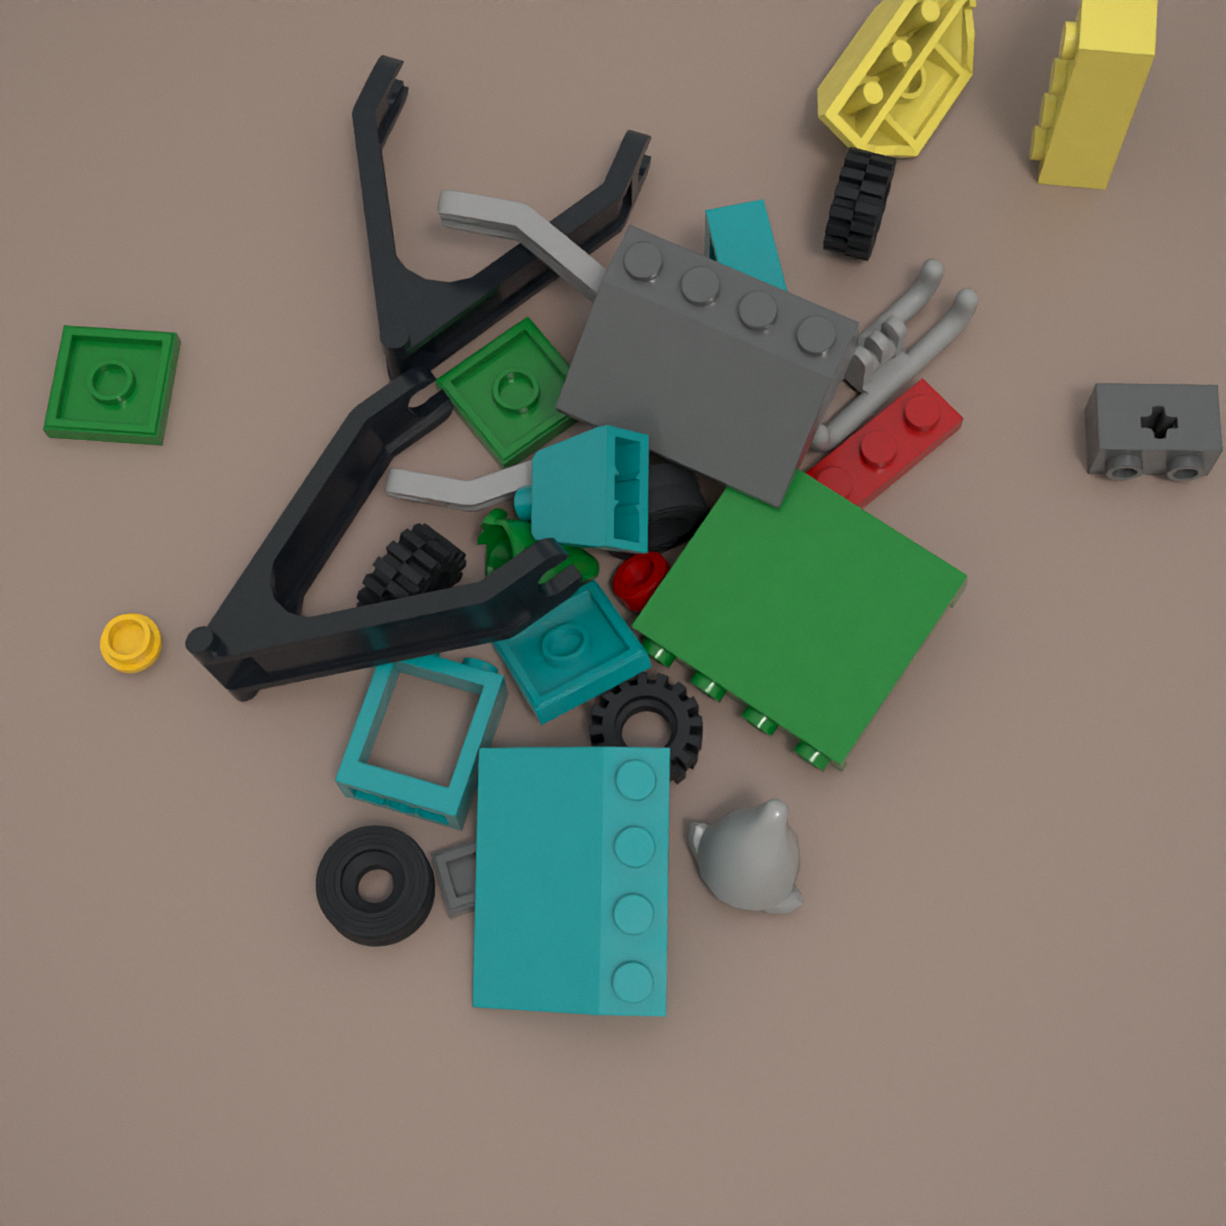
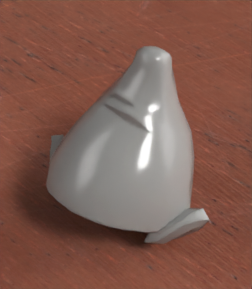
(750, 858)

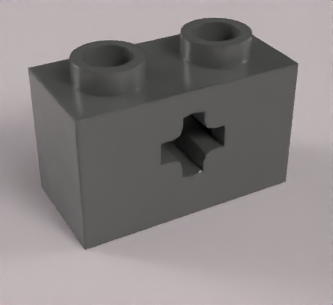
(1153, 430)

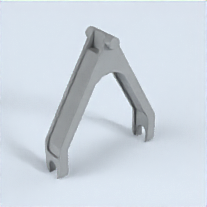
(522, 224)

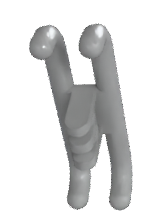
(879, 363)

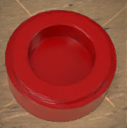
(639, 579)

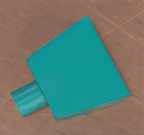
(590, 491)

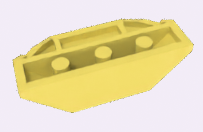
(899, 75)

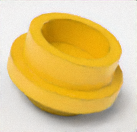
(131, 643)

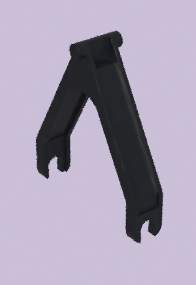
(433, 319)
(259, 630)

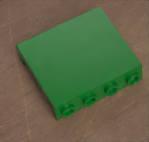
(799, 614)

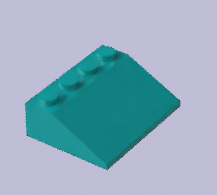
(572, 880)

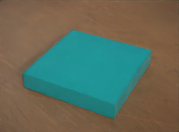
(572, 654)

